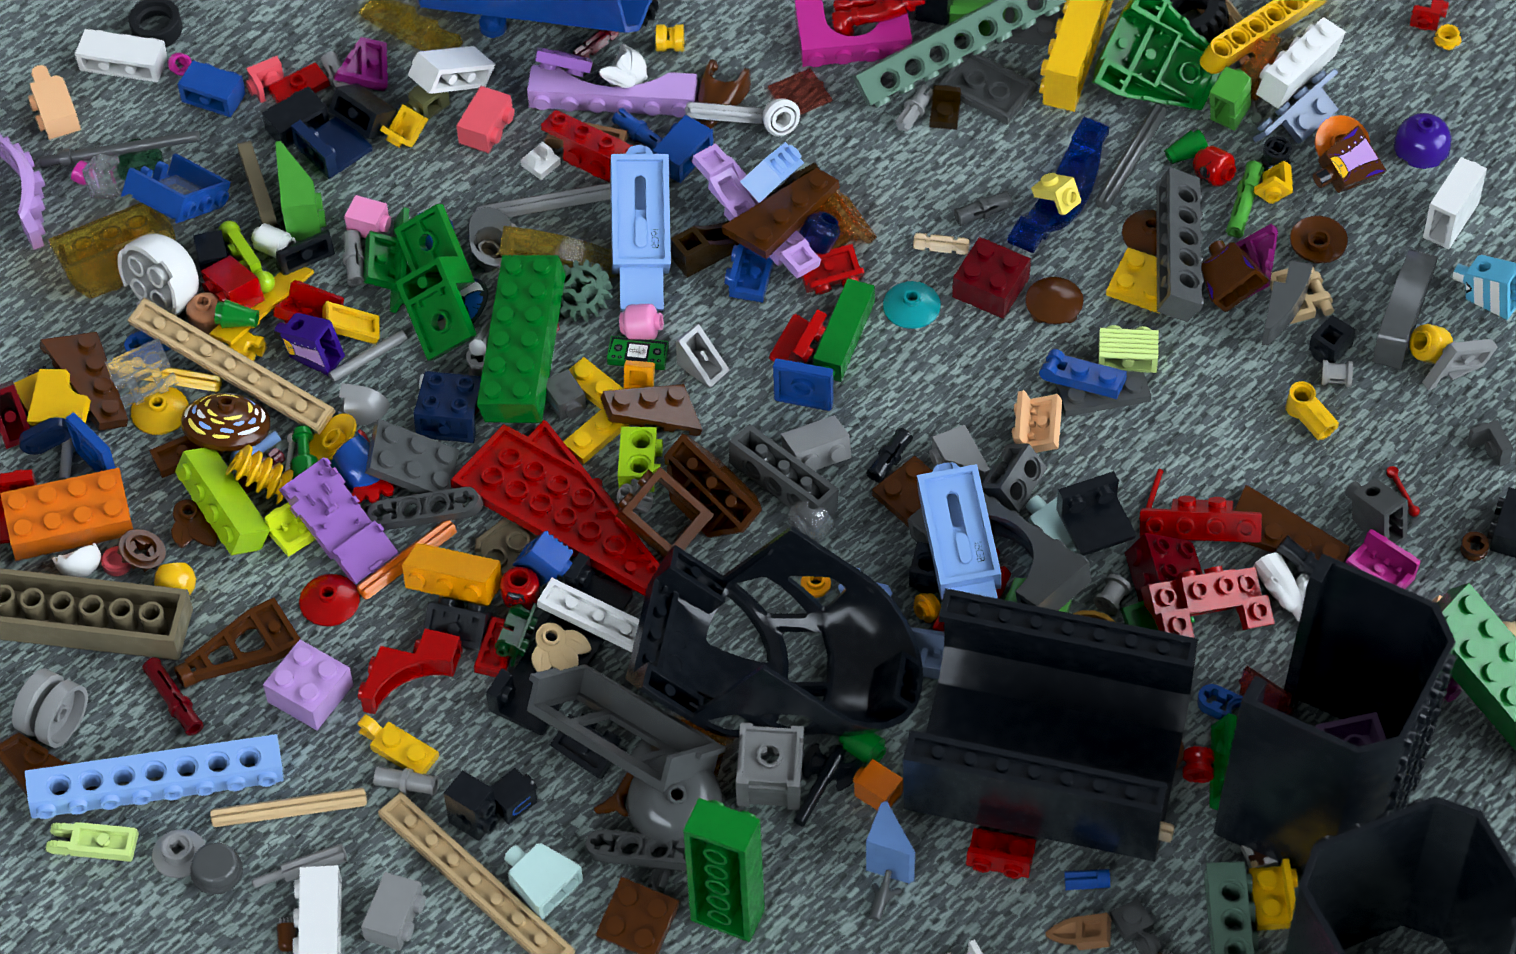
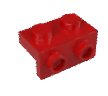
(833, 270)
(304, 300)
(797, 337)

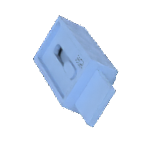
(640, 225)
(959, 530)

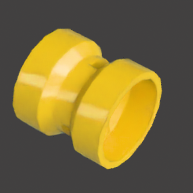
(676, 37)

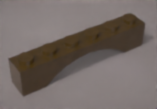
(707, 244)

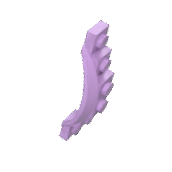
(725, 184)
(31, 193)

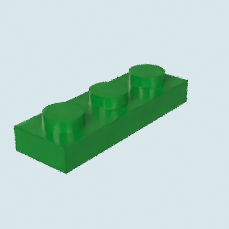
(1221, 742)

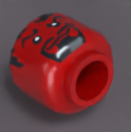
(520, 586)

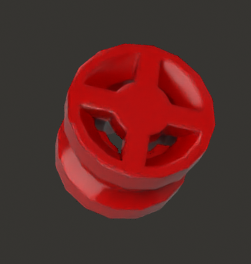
(1198, 764)

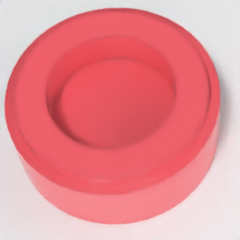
(113, 563)

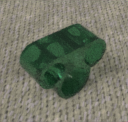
(130, 160)

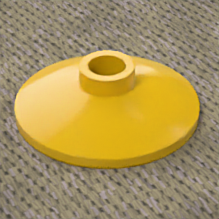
(163, 418)
(333, 436)

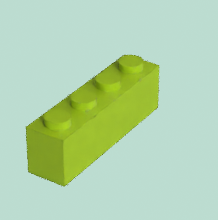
(222, 501)

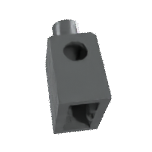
(1379, 509)

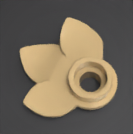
(559, 653)

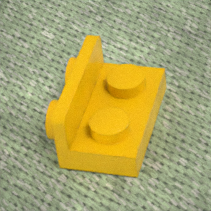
(1274, 895)

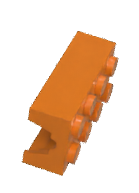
(66, 514)

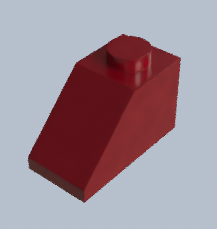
(12, 415)

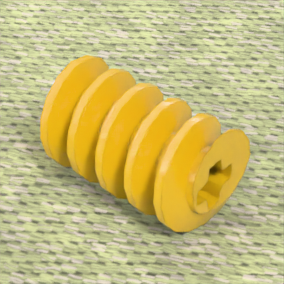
(260, 472)

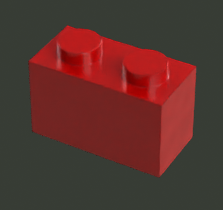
(233, 282)

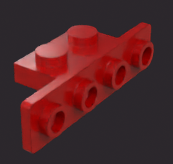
(583, 144)
(1202, 521)

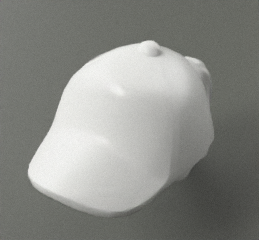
(626, 70)

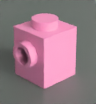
(367, 216)

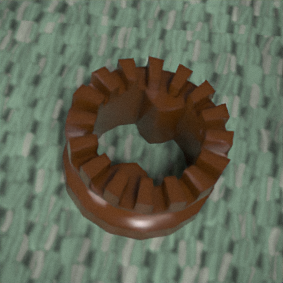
(1472, 554)

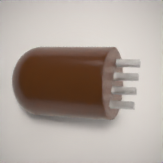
(285, 935)

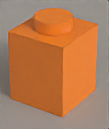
(877, 784)

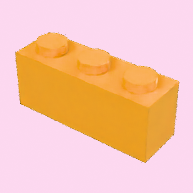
(452, 574)

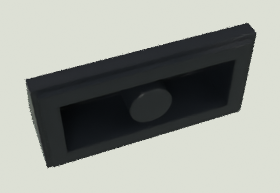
(305, 253)

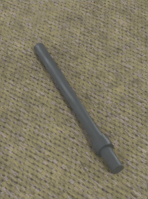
(69, 157)

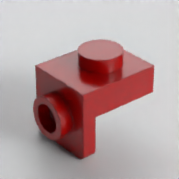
(1429, 18)

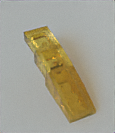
(405, 24)
(535, 242)

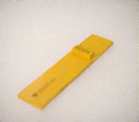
(272, 298)

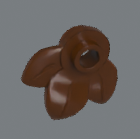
(191, 526)

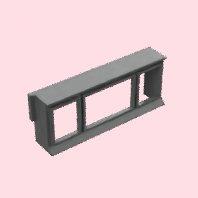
(614, 702)

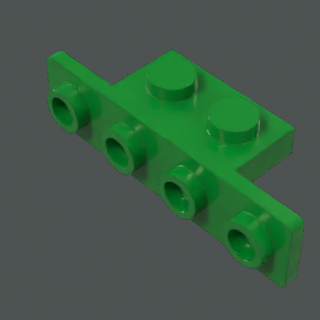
(386, 261)

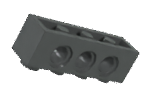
(780, 471)

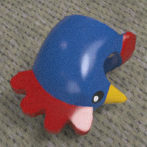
(351, 464)

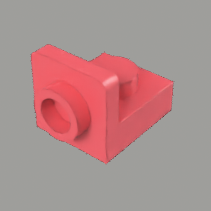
(263, 75)

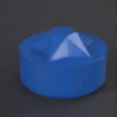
(492, 26)

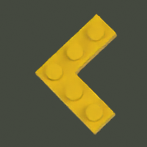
(598, 429)

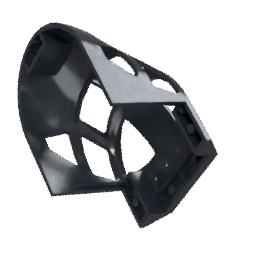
(867, 640)

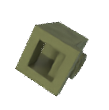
(426, 103)

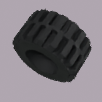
(1211, 22)

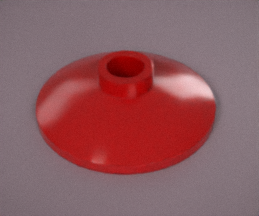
(332, 609)

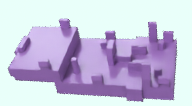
(338, 521)

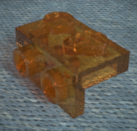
(1263, 54)

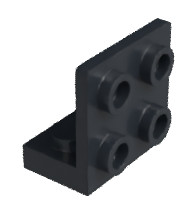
(1094, 514)

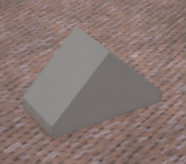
(700, 357)

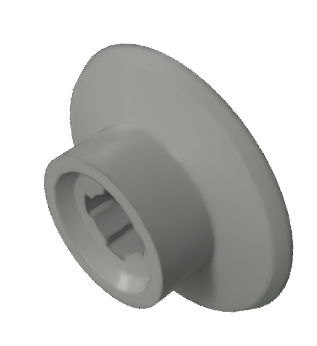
(178, 864)

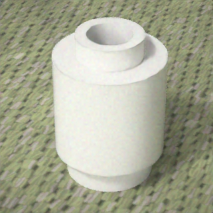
(271, 239)

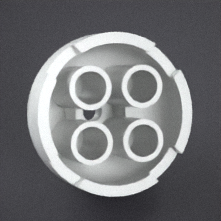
(159, 271)

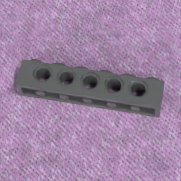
(1179, 245)

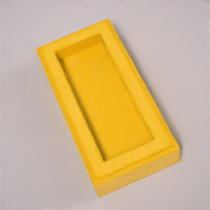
(352, 322)

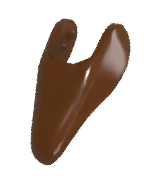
(721, 92)

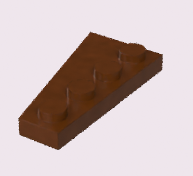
(85, 361)

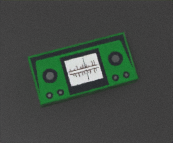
(637, 350)

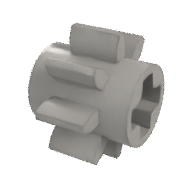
(644, 505)

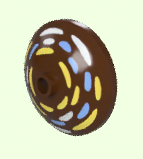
(225, 422)

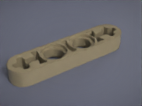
(256, 183)

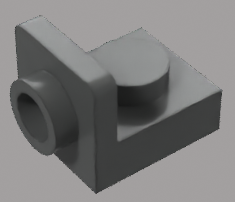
(1494, 440)

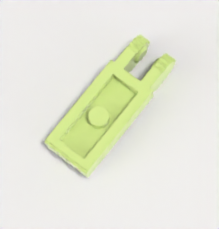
(94, 841)

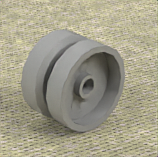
(49, 708)

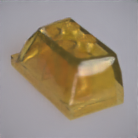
(92, 250)

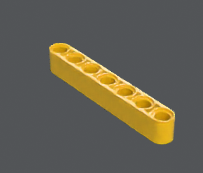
(1242, 37)

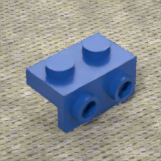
(748, 275)

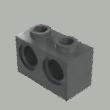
(1014, 476)

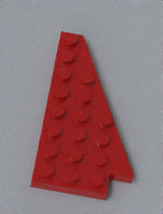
(547, 489)

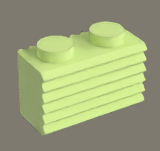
(1129, 348)

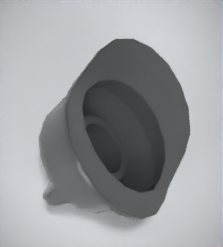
(485, 237)

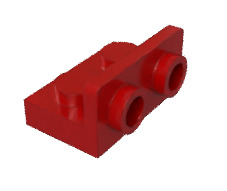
(1000, 853)

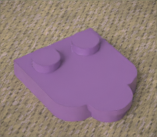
(550, 59)

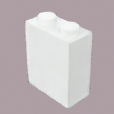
(1454, 202)

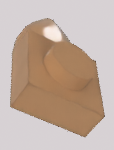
(1083, 931)

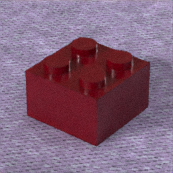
(991, 277)

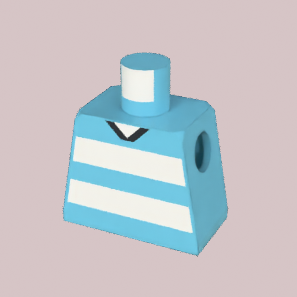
(1489, 284)

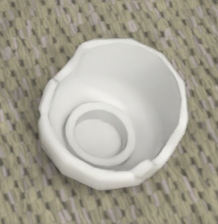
(80, 562)

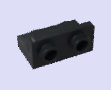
(462, 621)
(584, 756)

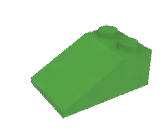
(299, 201)

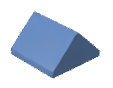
(889, 847)

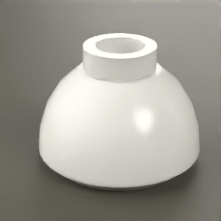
(780, 117)

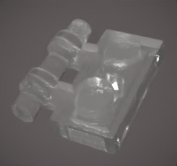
(137, 365)

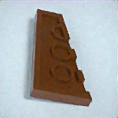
(781, 214)
(1280, 522)

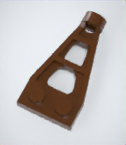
(270, 624)

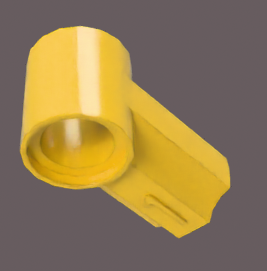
(1310, 411)

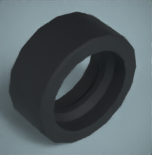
(150, 8)

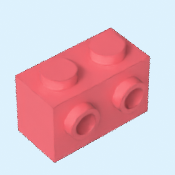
(485, 119)

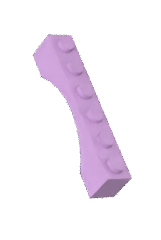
(657, 97)

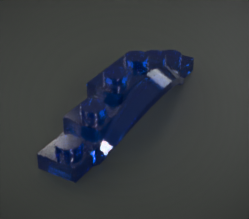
(1080, 162)

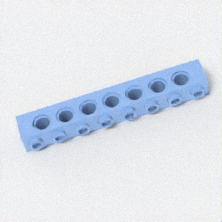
(140, 768)

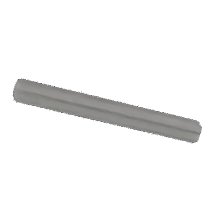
(553, 200)

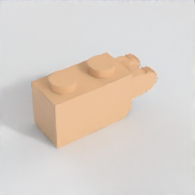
(53, 103)

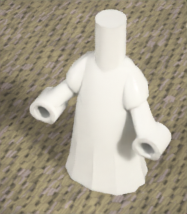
(1281, 583)

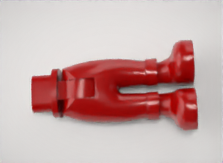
(868, 11)

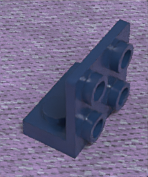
(331, 145)
(447, 406)

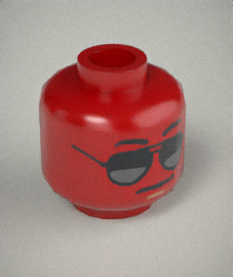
(1214, 166)

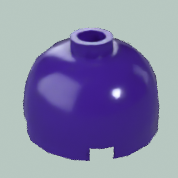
(1423, 140)

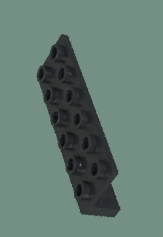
(511, 692)

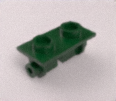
(513, 642)

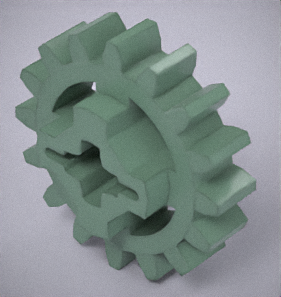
(584, 291)

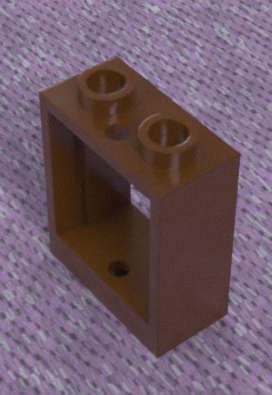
(644, 531)

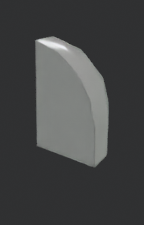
(363, 403)

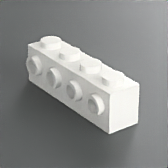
(1300, 62)

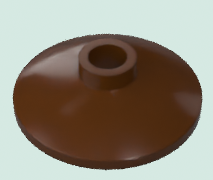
(1322, 231)
(1138, 235)

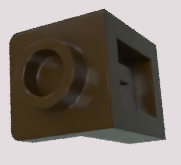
(945, 107)

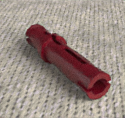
(178, 704)

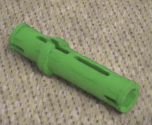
(1244, 199)

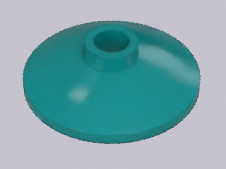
(911, 313)

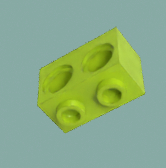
(636, 459)

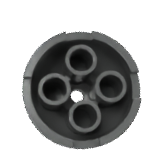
(658, 813)

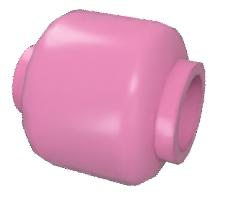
(640, 322)

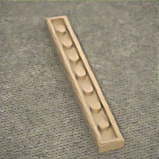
(231, 366)
(472, 878)

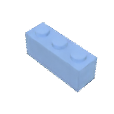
(772, 171)

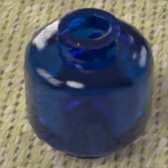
(821, 232)

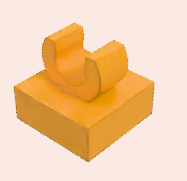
(638, 374)

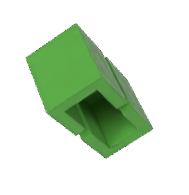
(1230, 98)

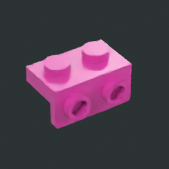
(1385, 560)

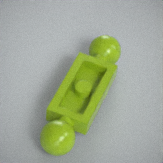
(241, 250)

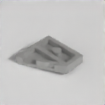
(1460, 359)

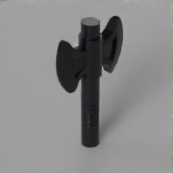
(828, 769)

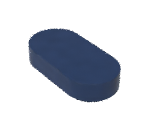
(44, 436)

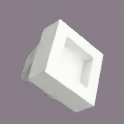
(541, 161)

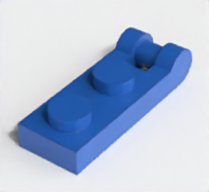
(1082, 374)

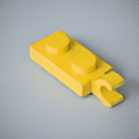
(398, 746)

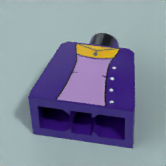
(311, 342)

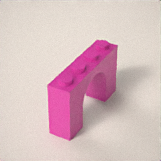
(824, 46)

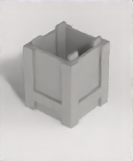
(769, 783)

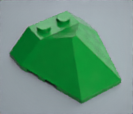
(1155, 57)

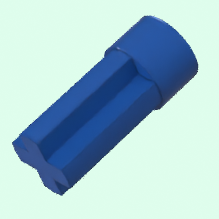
(1087, 879)

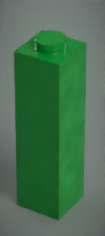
(845, 327)

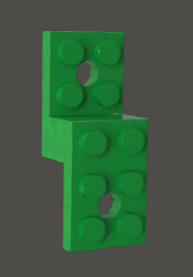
(435, 282)

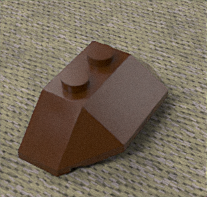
(713, 486)

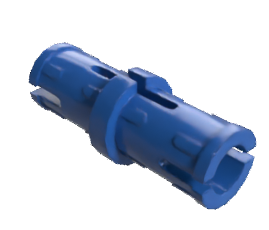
(636, 129)

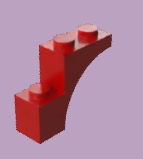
(432, 655)

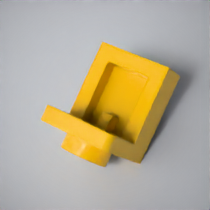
(405, 127)
(1276, 183)

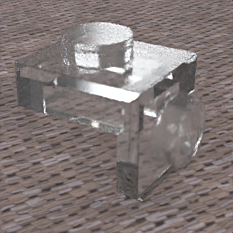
(100, 177)

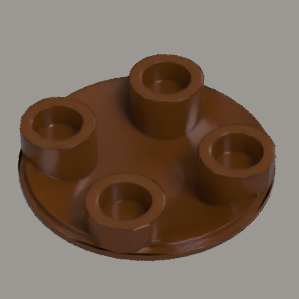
(1054, 300)

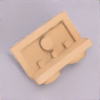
(1037, 421)

